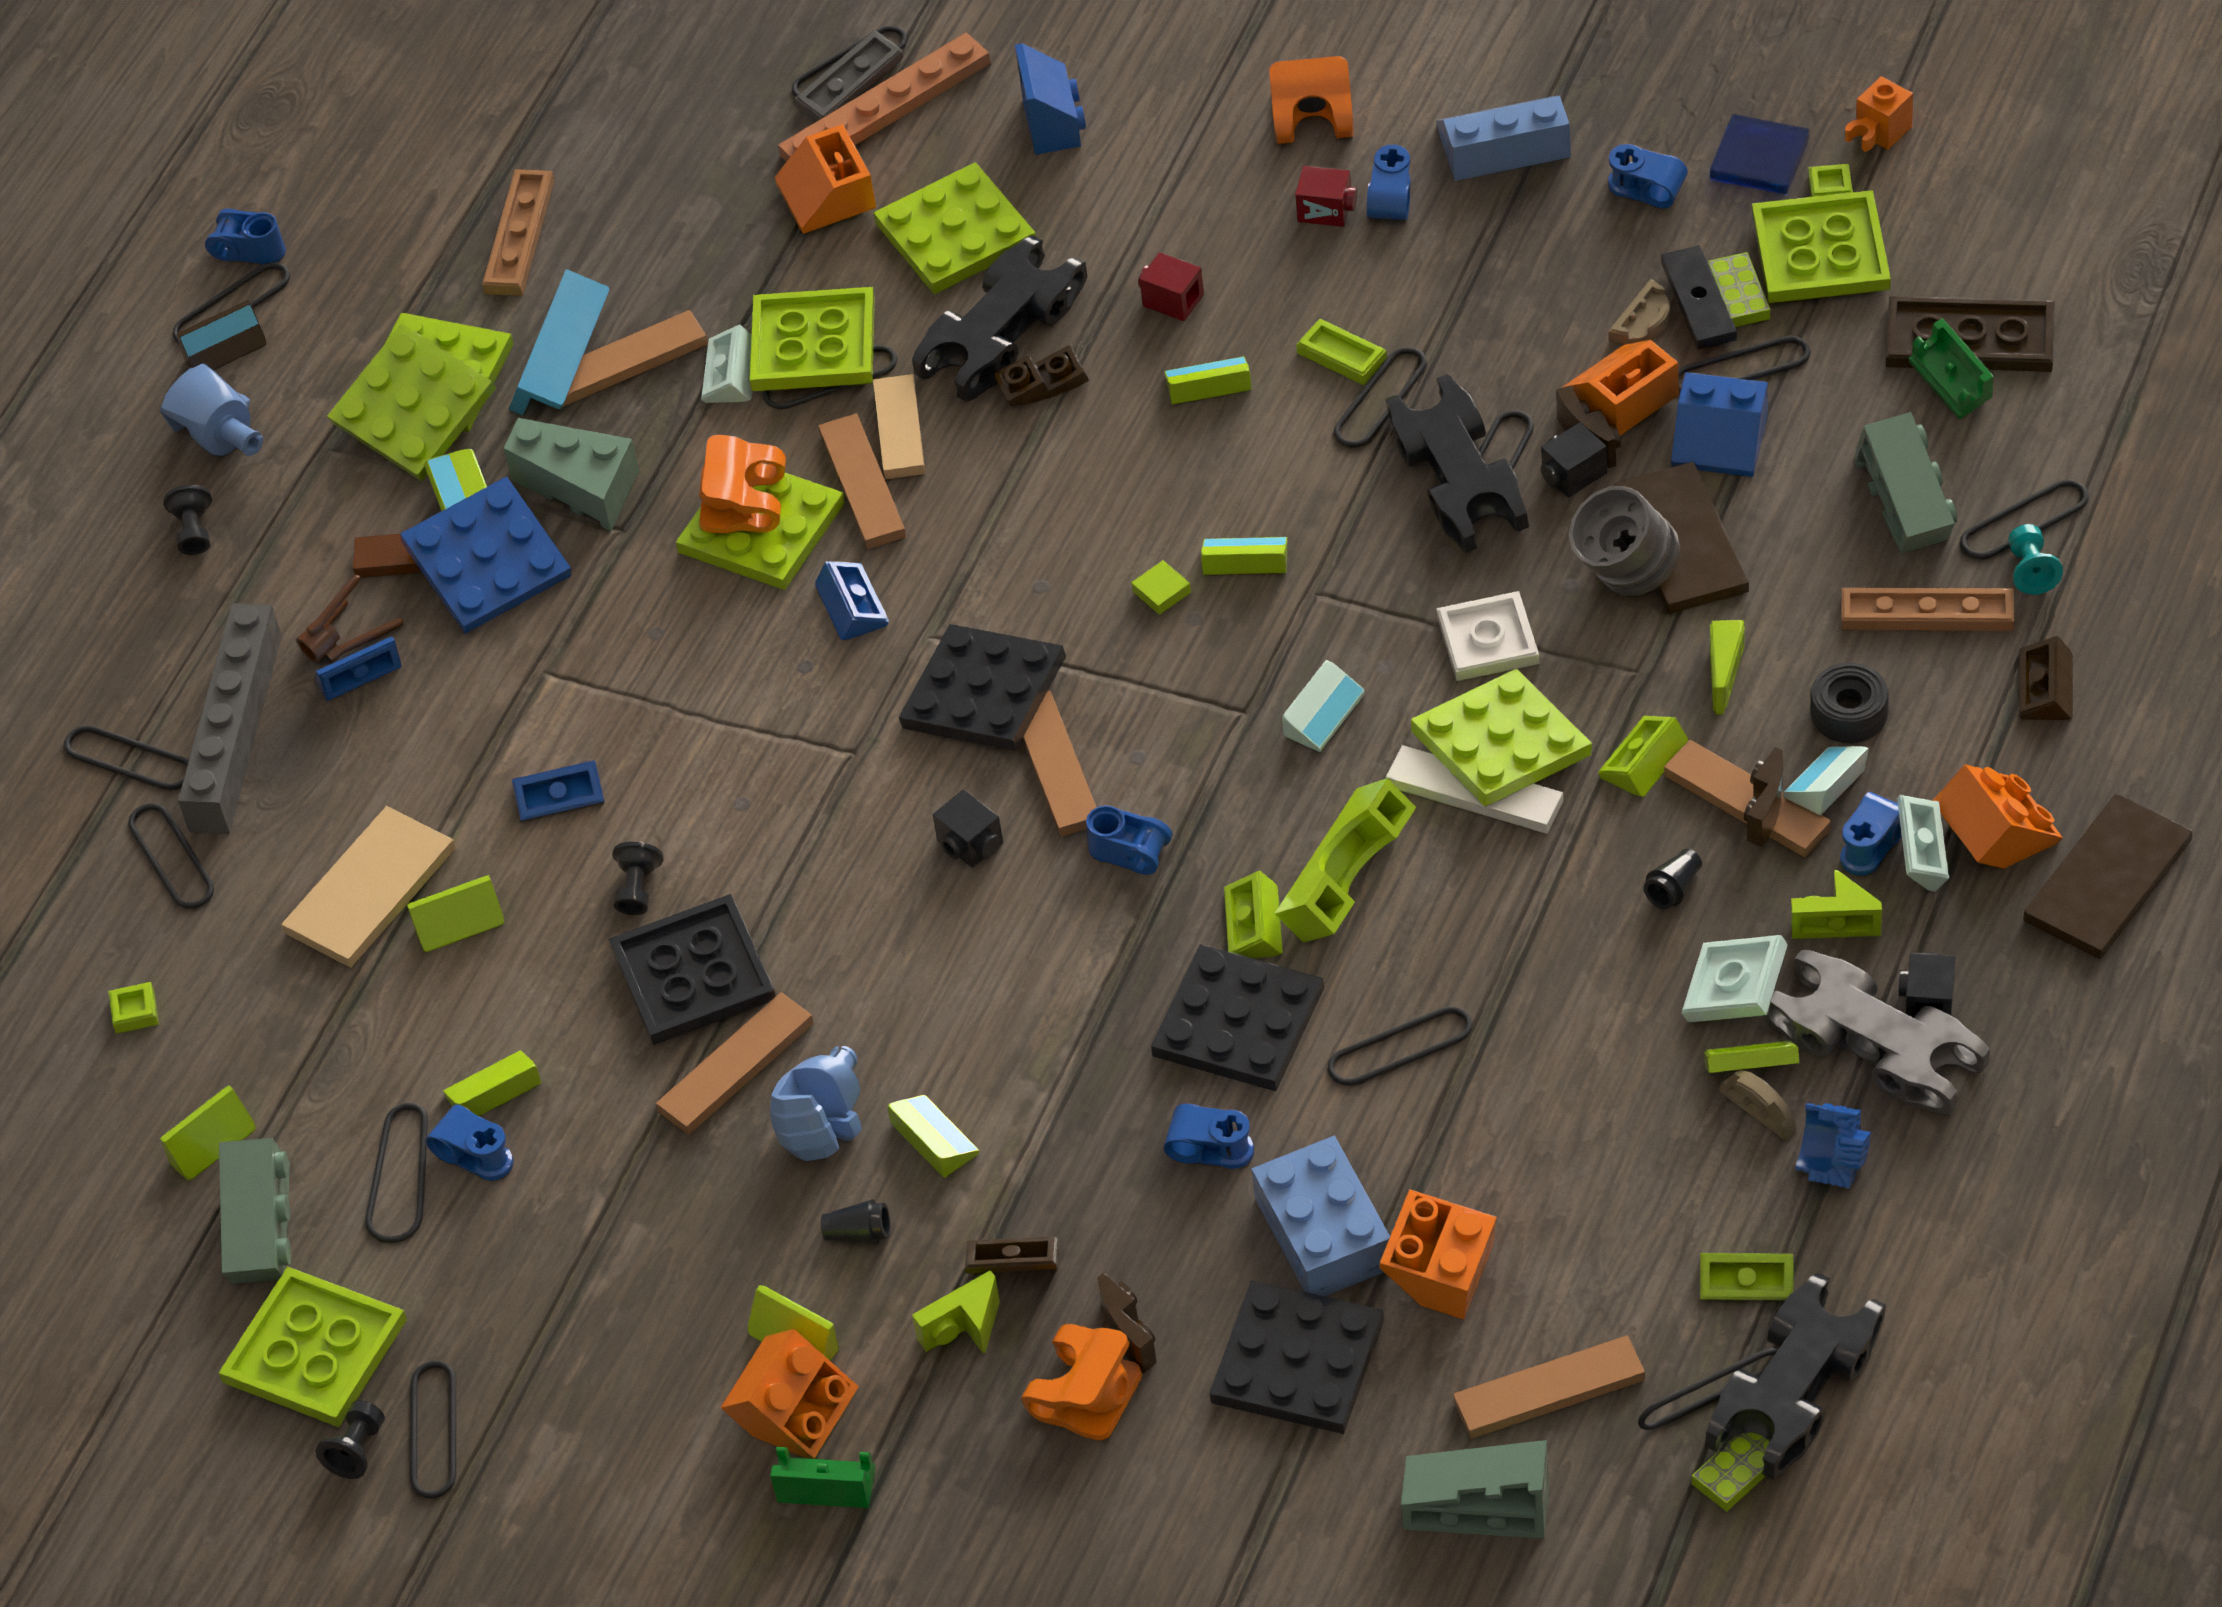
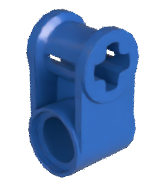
(1648, 177)
(1390, 184)
(249, 235)
(1870, 834)
(1126, 839)
(1204, 1133)
(471, 1144)

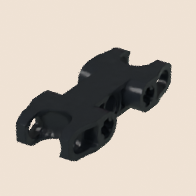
(986, 335)
(1467, 484)
(1781, 1398)

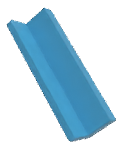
(560, 342)

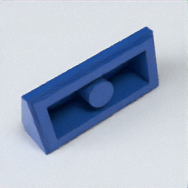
(850, 599)
(358, 669)
(558, 790)

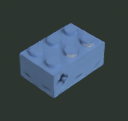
(1321, 1217)

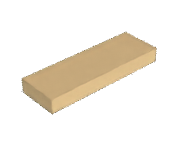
(899, 426)

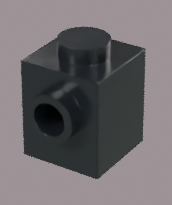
(1573, 460)
(967, 829)
(1928, 982)

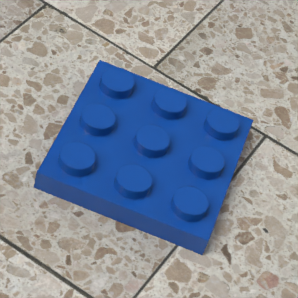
(485, 554)

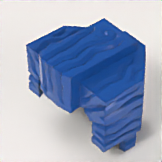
(1833, 1144)

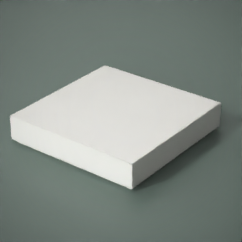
(1487, 636)

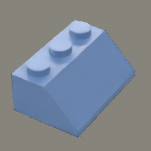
(1505, 137)

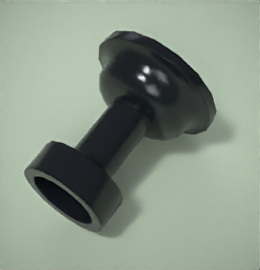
(188, 504)
(637, 861)
(343, 1453)

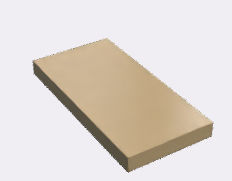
(368, 886)

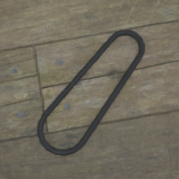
(421, 1176)

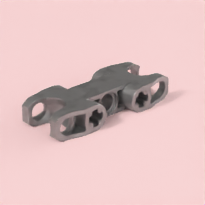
(1899, 1046)

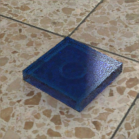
(1759, 154)

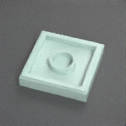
(1734, 978)

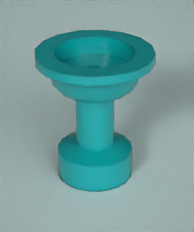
(2037, 570)

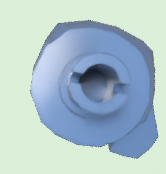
(211, 412)
(816, 1105)

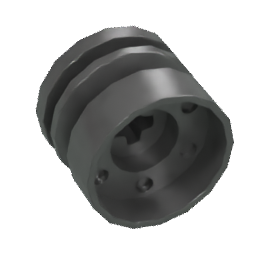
(1624, 540)

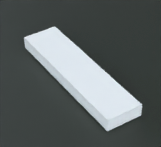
(1427, 777)

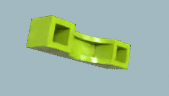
(1363, 827)

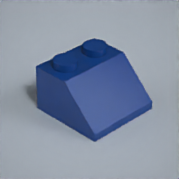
(1049, 101)
(1720, 423)

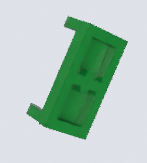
(1952, 370)
(823, 1480)

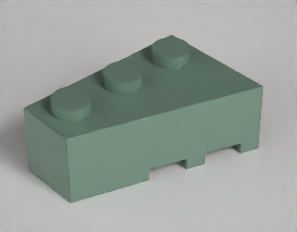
(574, 466)
(1906, 482)
(254, 1210)
(1478, 1491)

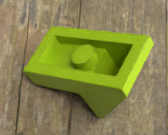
(1847, 914)
(966, 1308)

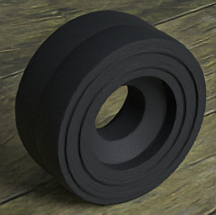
(1849, 681)

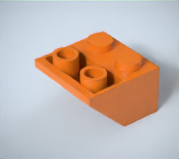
(825, 180)
(1629, 384)
(1996, 816)
(1438, 1252)
(790, 1394)

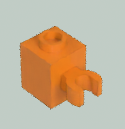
(1881, 115)

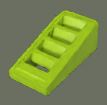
(1726, 651)

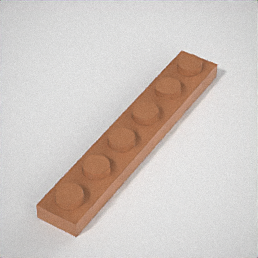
(900, 93)

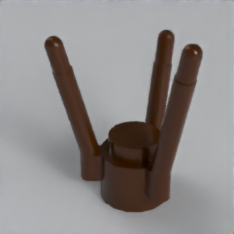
(321, 637)

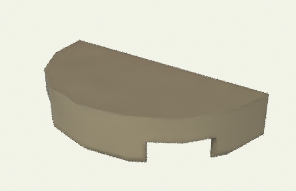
(1643, 317)
(1760, 1101)

